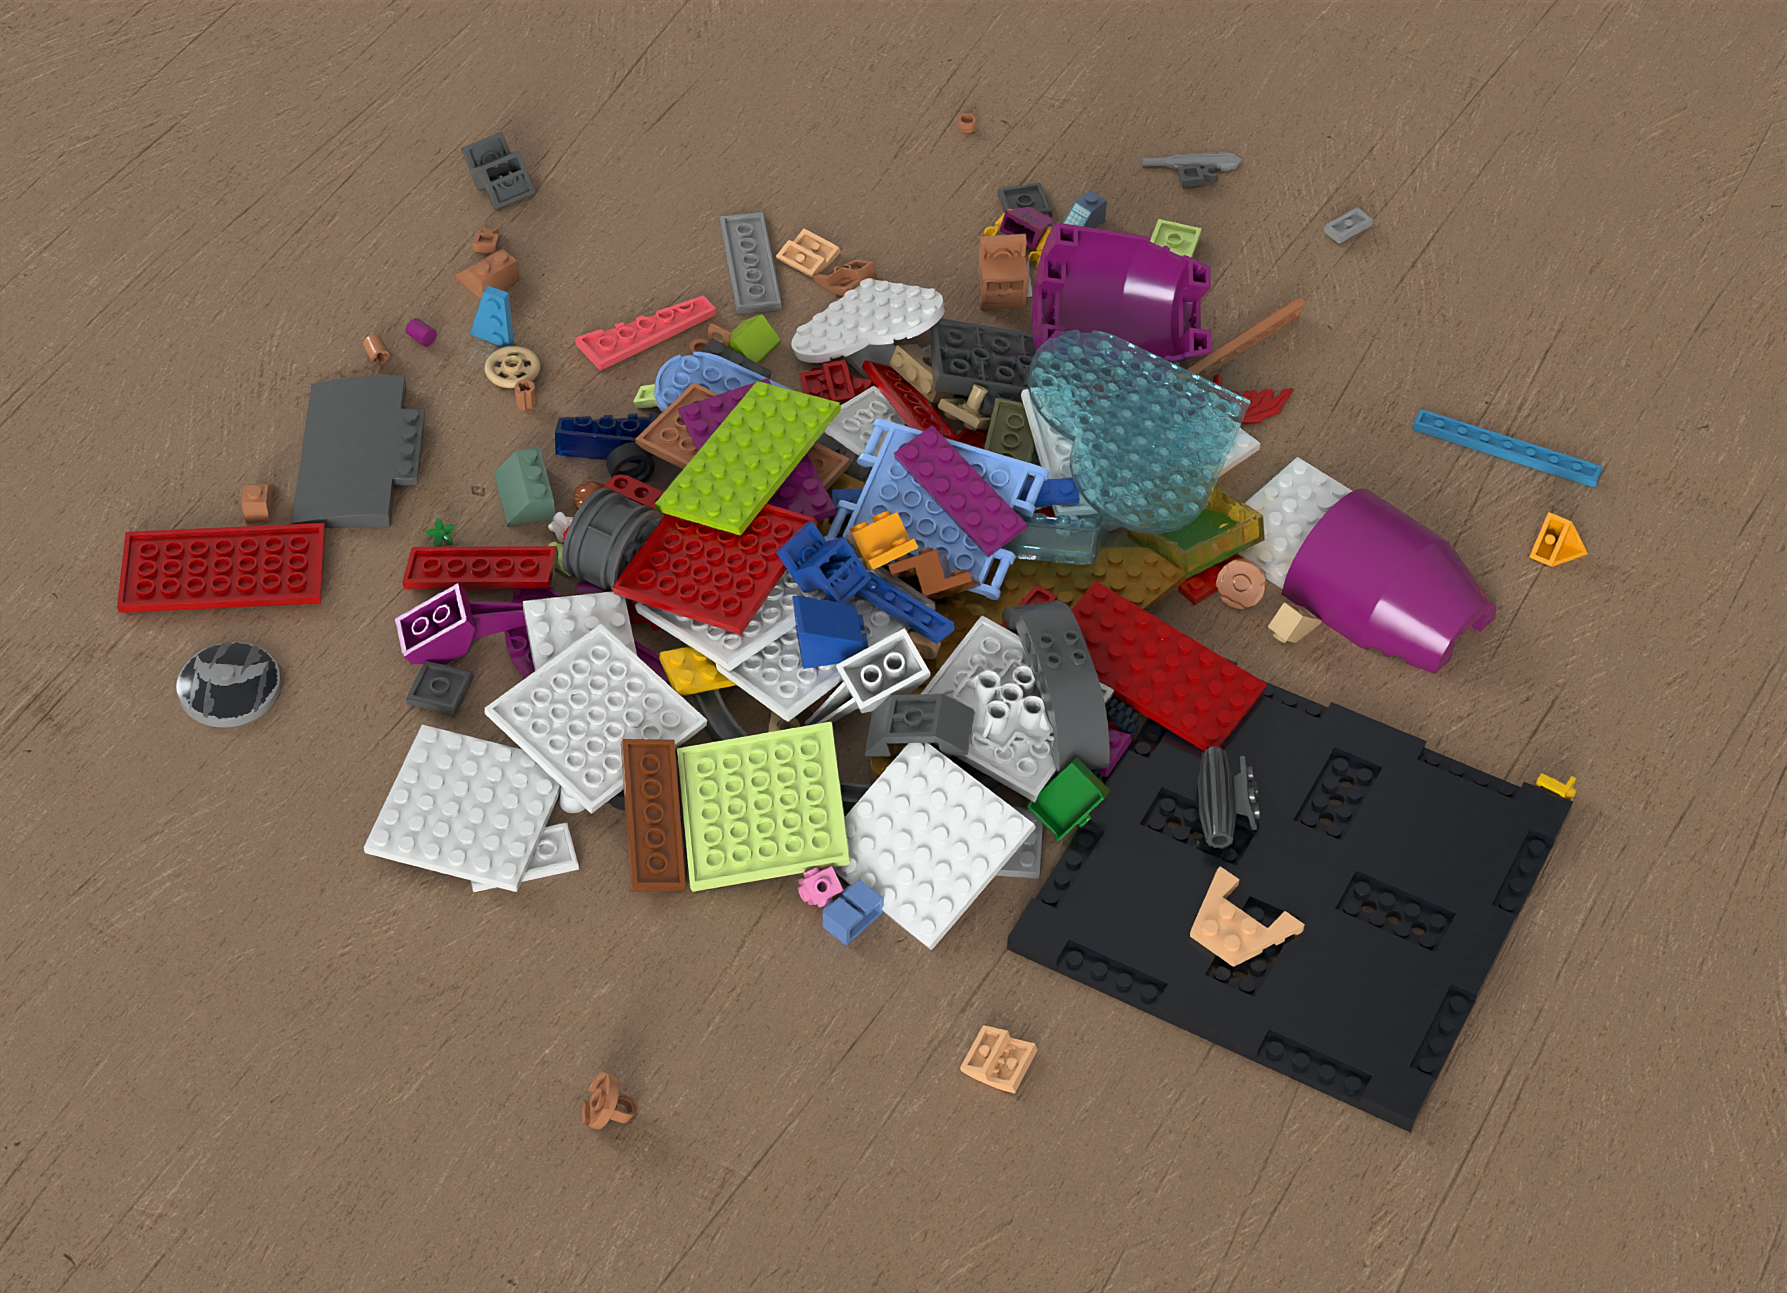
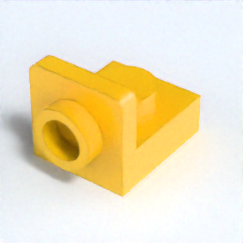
(1552, 785)

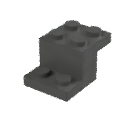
(498, 170)

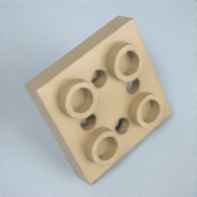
(969, 410)

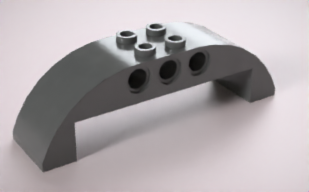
(1064, 681)

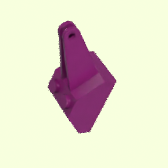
(448, 622)

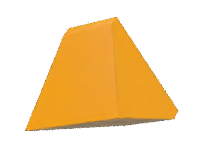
(1557, 542)

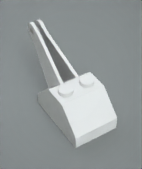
(873, 676)

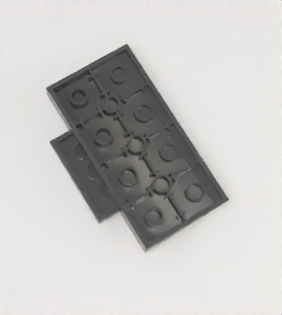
(980, 356)
(356, 452)

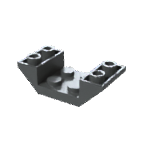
(920, 720)

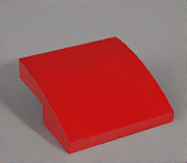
(829, 383)

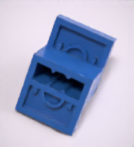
(823, 564)

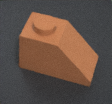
(257, 502)

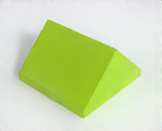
(754, 338)

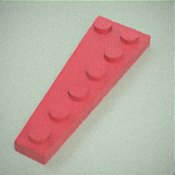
(626, 340)

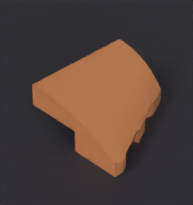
(846, 276)

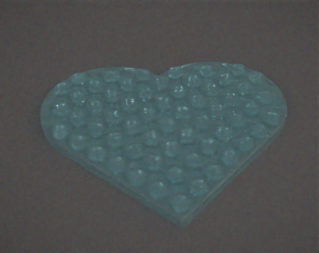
(1139, 427)

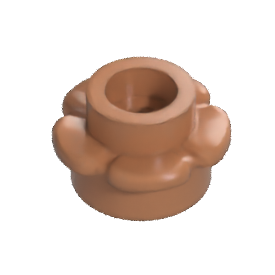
(967, 123)

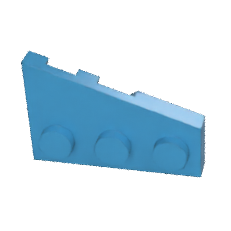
(494, 318)

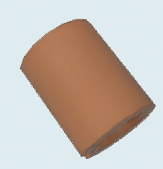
(376, 349)
(525, 394)

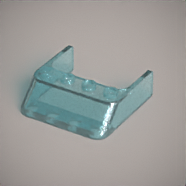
(1060, 539)

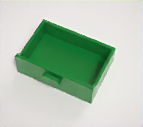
(1069, 799)

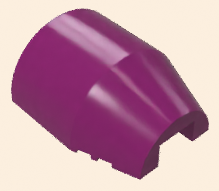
(1120, 288)
(1387, 582)

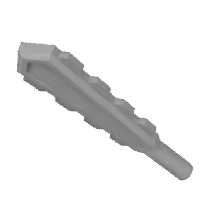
(1223, 160)

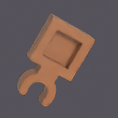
(486, 240)

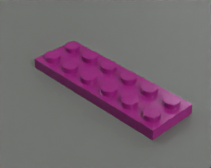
(960, 491)

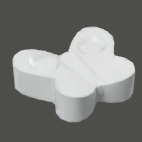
(559, 525)

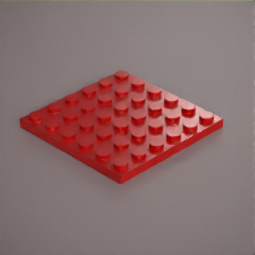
(709, 570)

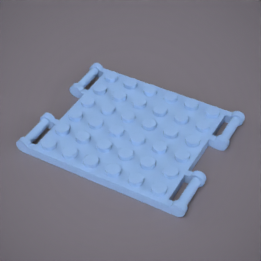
(925, 521)

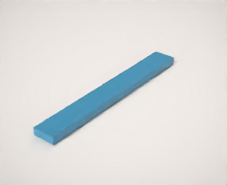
(1507, 448)

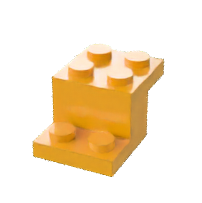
(880, 540)

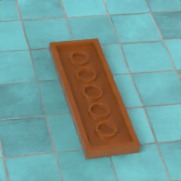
(652, 815)

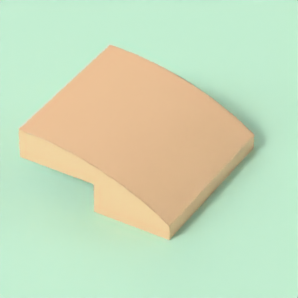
(808, 253)
(998, 1059)

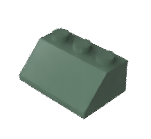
(525, 488)

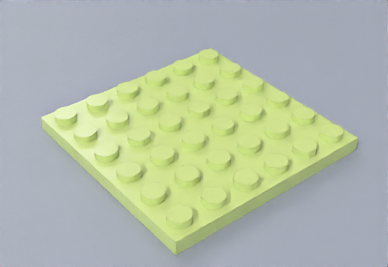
(762, 806)

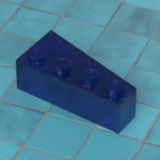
(598, 437)

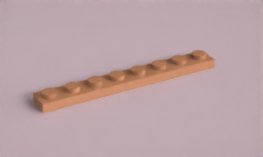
(1248, 339)

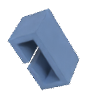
(852, 912)

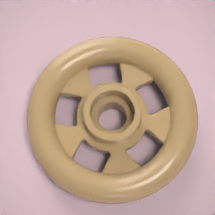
(511, 366)

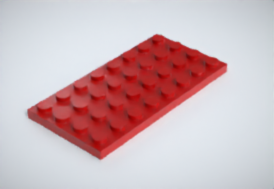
(222, 567)
(1164, 670)

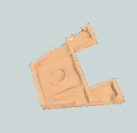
(1231, 931)

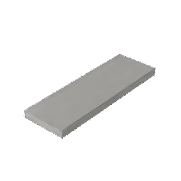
(750, 263)

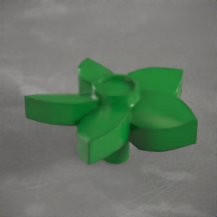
(441, 533)

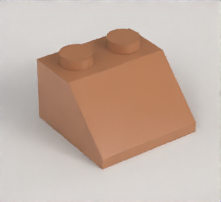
(494, 270)

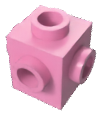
(828, 886)

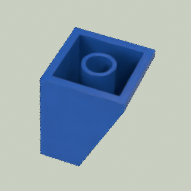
(827, 631)

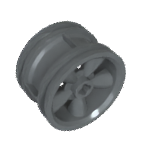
(606, 537)

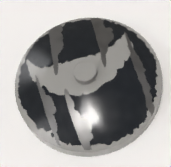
(229, 684)

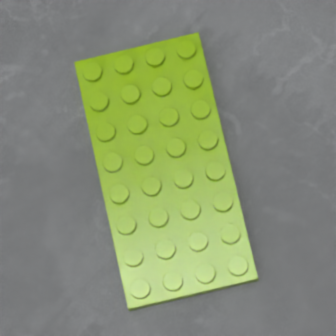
(748, 457)

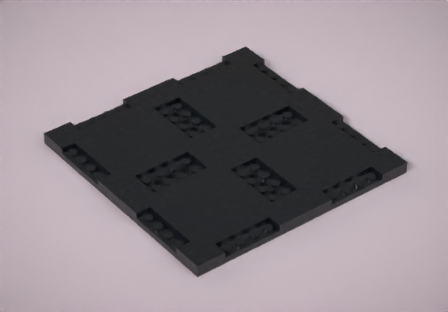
(1352, 997)

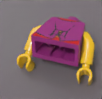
(1028, 222)

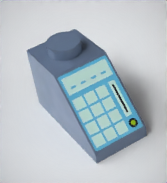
(1087, 211)

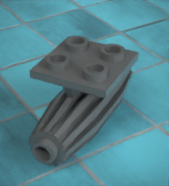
(1225, 796)

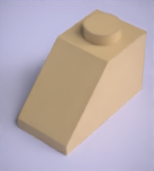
(1293, 623)

